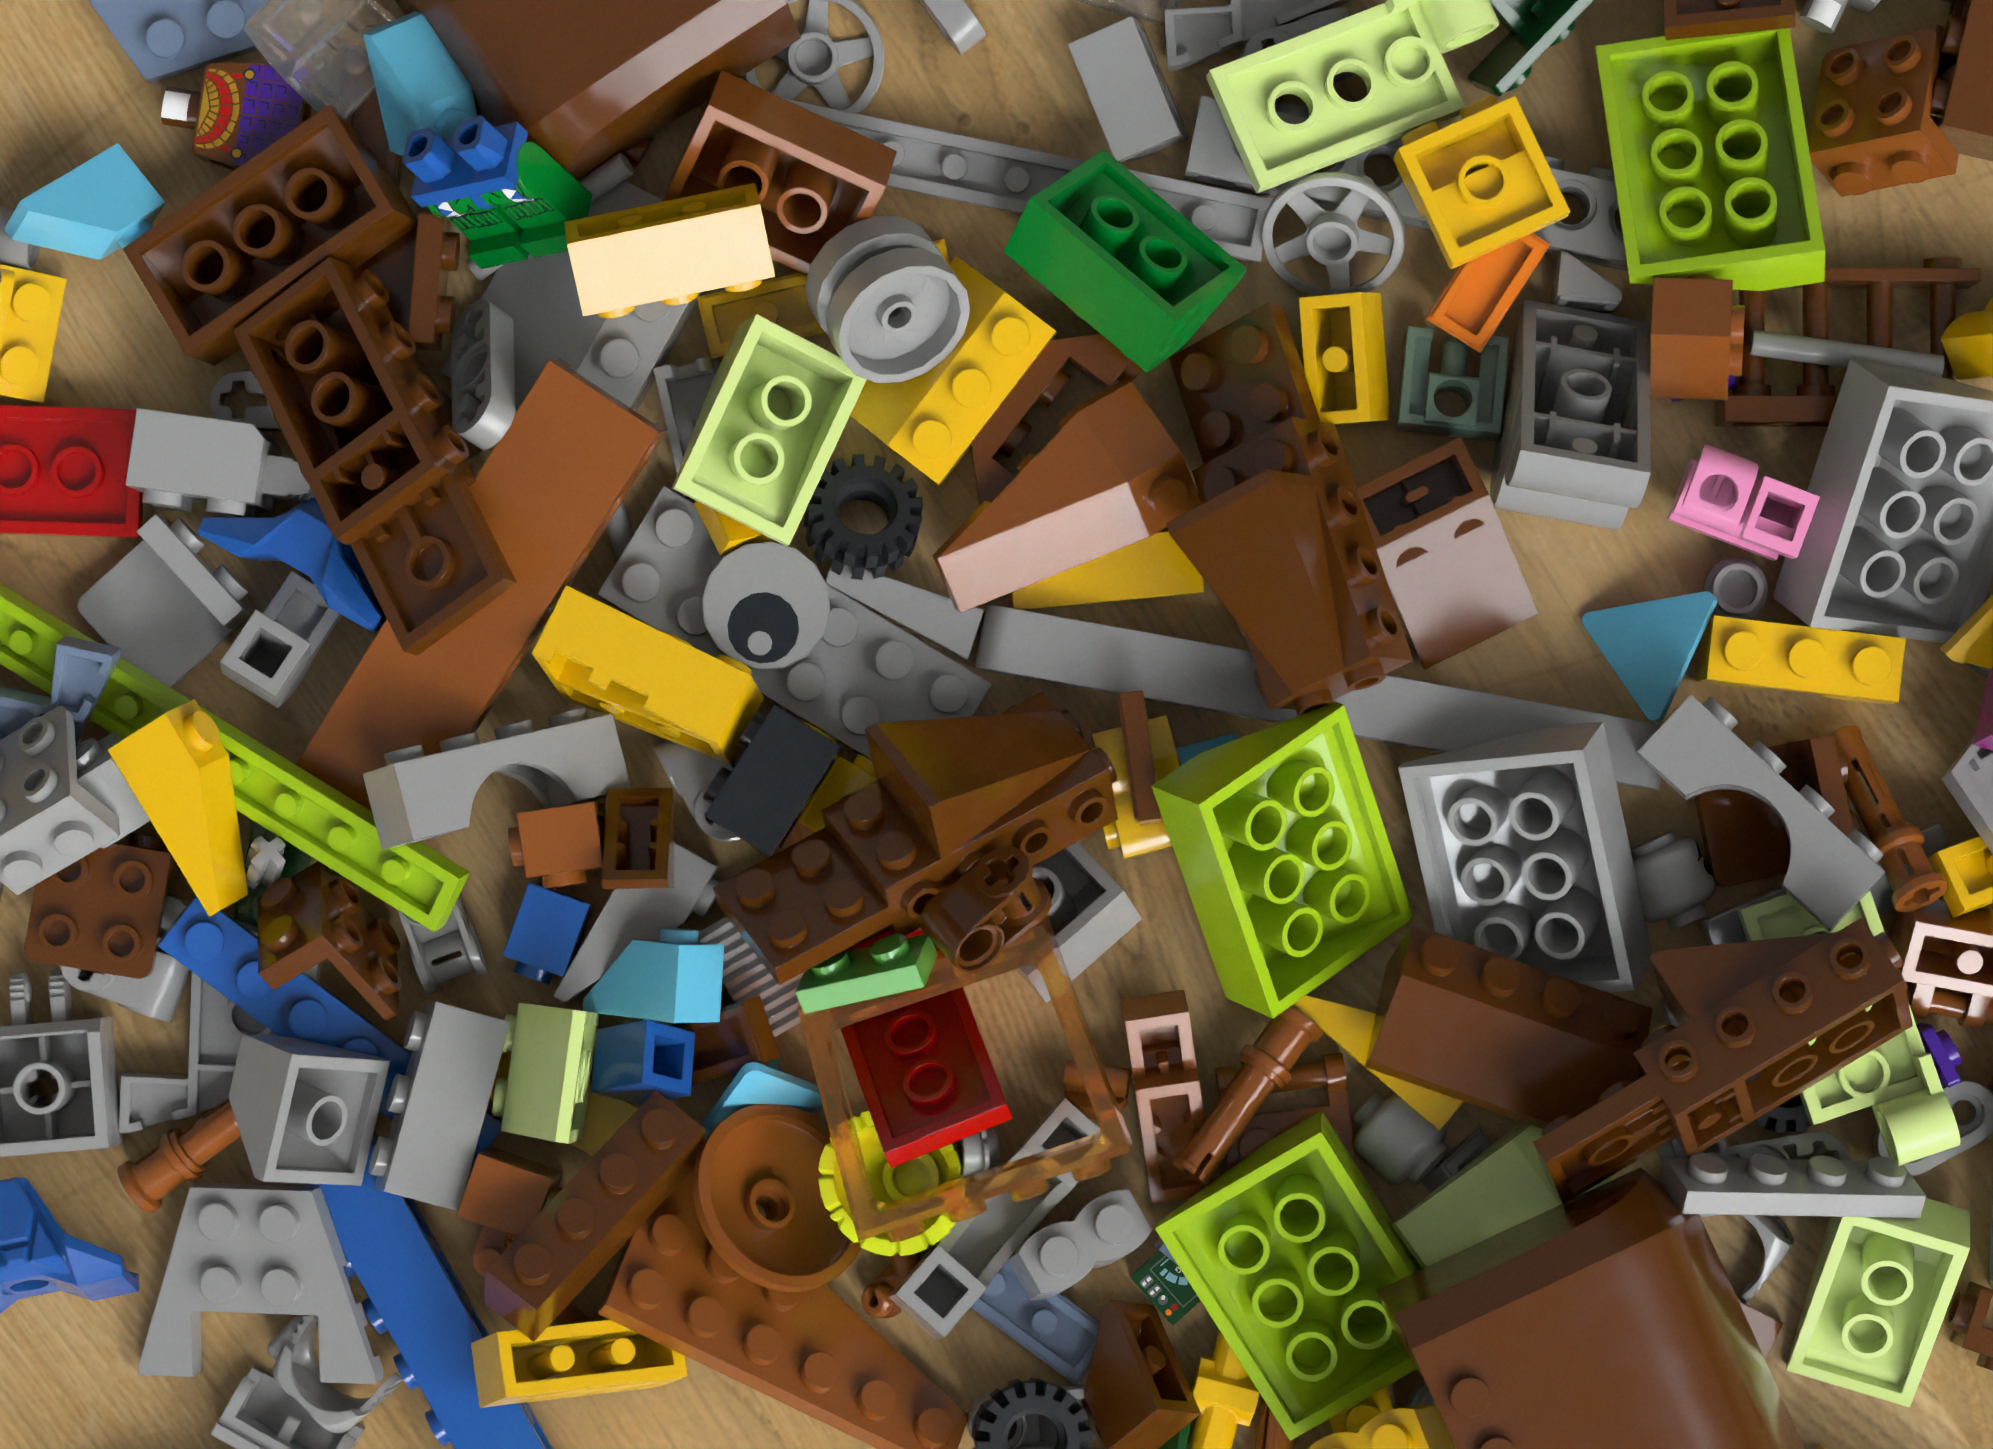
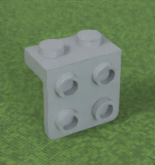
(165, 602)
(43, 809)

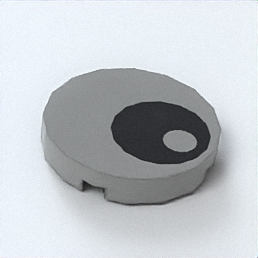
(766, 606)

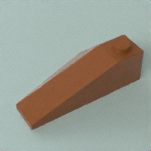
(1085, 494)

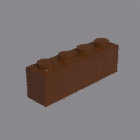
(593, 1216)

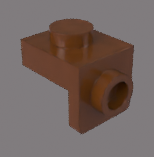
(1967, 1321)

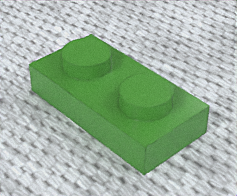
(867, 973)

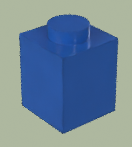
(547, 933)
(643, 1058)

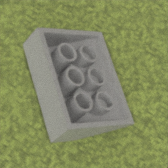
(550, 323)
(1900, 508)
(1532, 853)

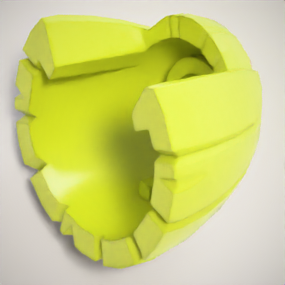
(889, 1185)

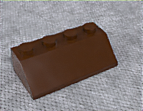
(266, 229)
(1500, 1030)

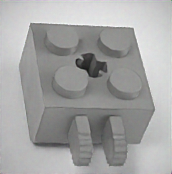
(212, 463)
(80, 1059)

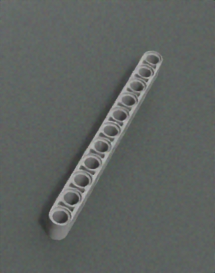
(1224, 682)

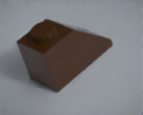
(1136, 1380)

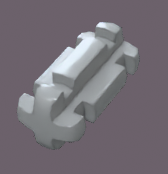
(264, 862)

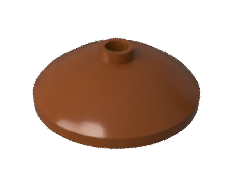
(771, 1160)

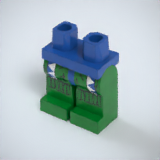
(496, 190)

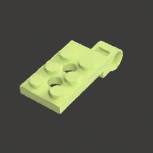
(1393, 51)
(1892, 1078)

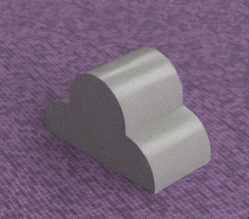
(1575, 417)

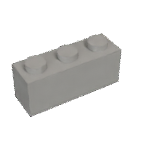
(439, 1104)

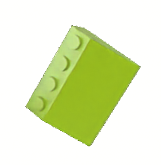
(1712, 160)
(1284, 857)
(1291, 1273)

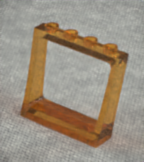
(1022, 1177)

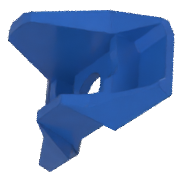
(309, 546)
(44, 1259)

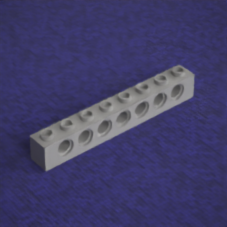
(1594, 241)

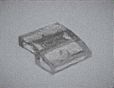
(320, 47)

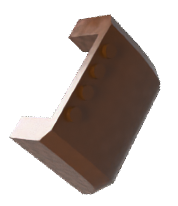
(601, 71)
(1591, 1333)

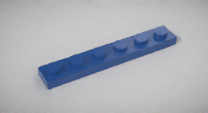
(227, 959)

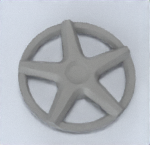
(816, 58)
(1333, 235)

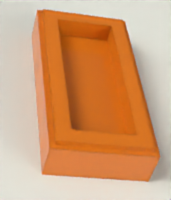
(1485, 290)

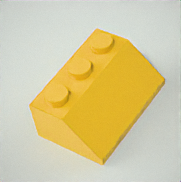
(943, 410)

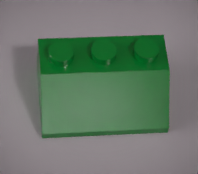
(1123, 259)

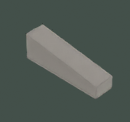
(913, 608)

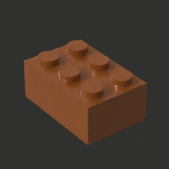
(805, 167)

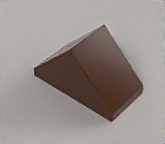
(638, 839)

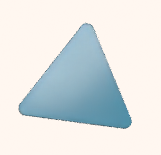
(1651, 644)
(763, 1085)

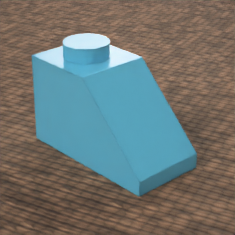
(416, 80)
(89, 208)
(663, 980)

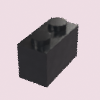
(771, 780)

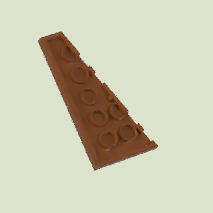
(784, 1344)

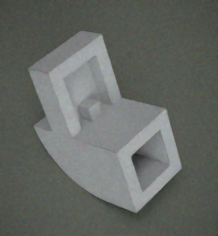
(280, 643)

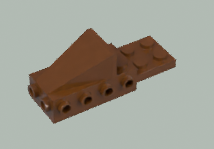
(377, 449)
(1282, 520)
(937, 808)
(1736, 1015)

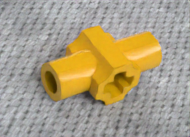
(1223, 1397)

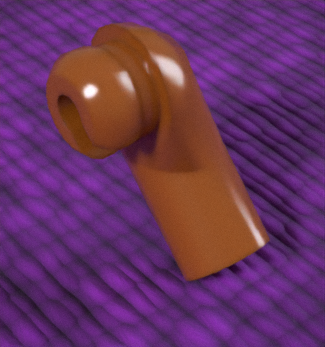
(875, 1295)

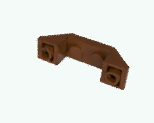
(1041, 382)

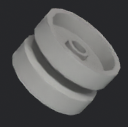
(887, 299)

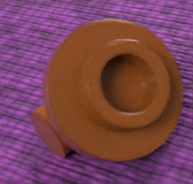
(1076, 1092)

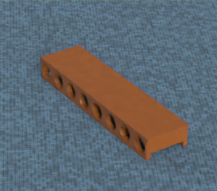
(547, 504)

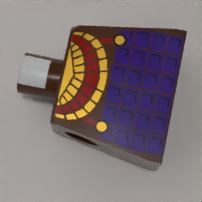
(236, 112)

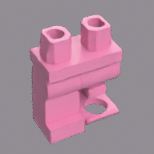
(1727, 504)

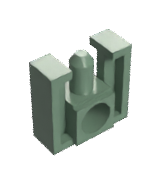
(1481, 394)

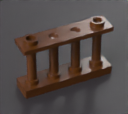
(1815, 399)

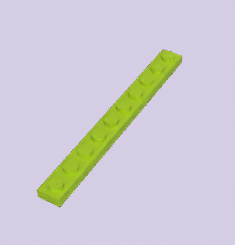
(264, 783)

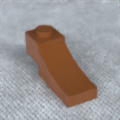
(1164, 1088)

